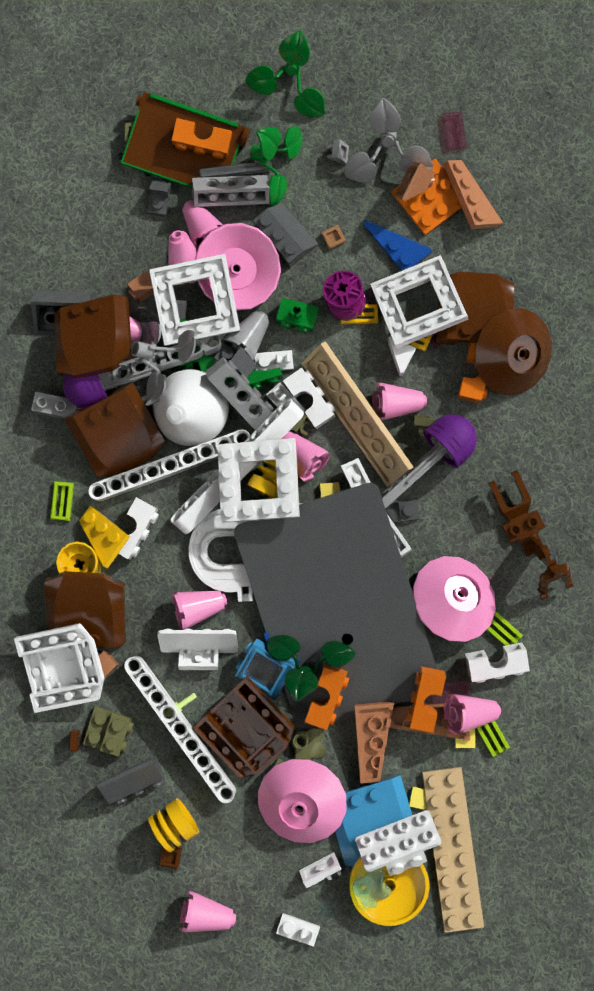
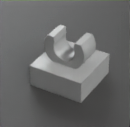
(339, 152)

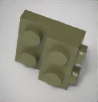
(108, 731)

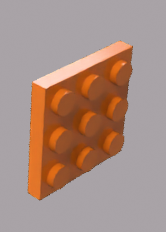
(433, 205)

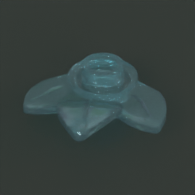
(374, 889)

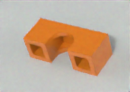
(217, 144)
(472, 388)
(428, 682)
(321, 713)

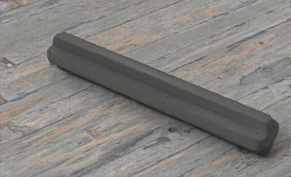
(234, 170)

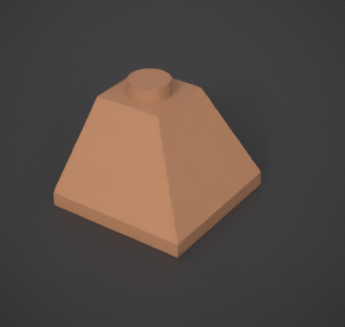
(415, 181)

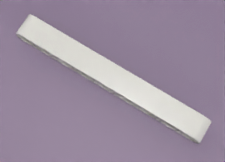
(160, 464)
(208, 495)
(181, 738)

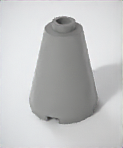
(250, 334)

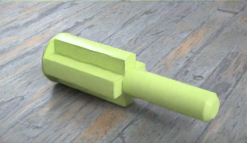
(169, 712)

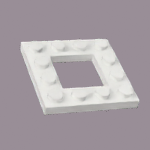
(211, 267)
(408, 332)
(287, 480)

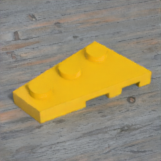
(104, 535)

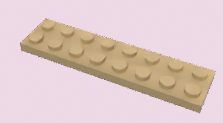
(357, 415)
(455, 854)

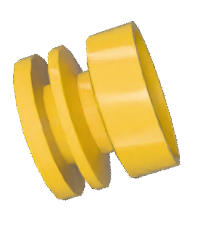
(267, 482)
(75, 552)
(170, 827)

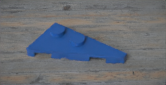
(401, 250)

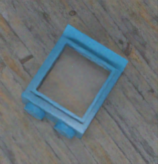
(263, 669)

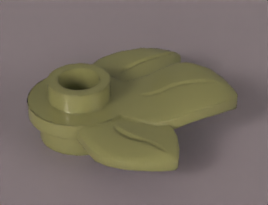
(311, 747)

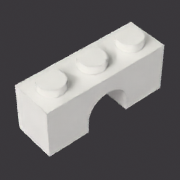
(301, 383)
(144, 515)
(513, 662)

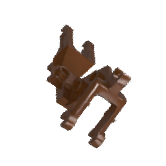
(524, 528)

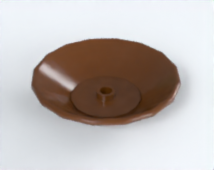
(500, 346)

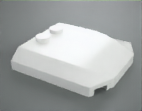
(61, 667)

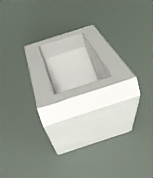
(401, 355)

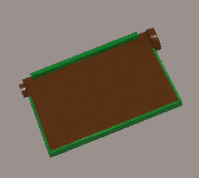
(151, 144)

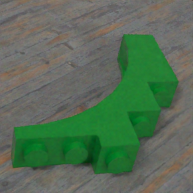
(256, 378)

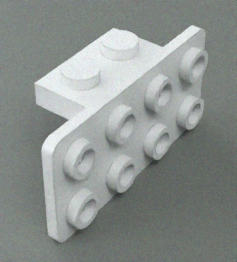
(198, 647)
(399, 844)

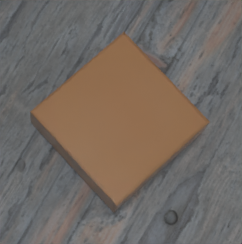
(333, 237)

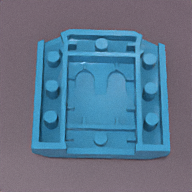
(368, 810)

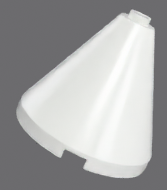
(190, 409)

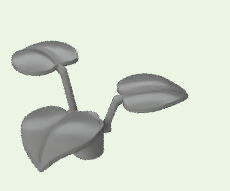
(387, 121)
(151, 336)

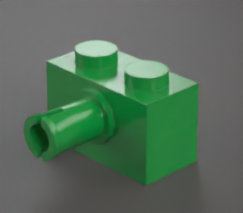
(297, 315)

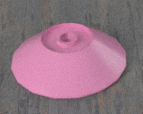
(253, 255)
(441, 606)
(305, 785)

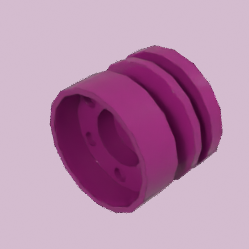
(345, 304)

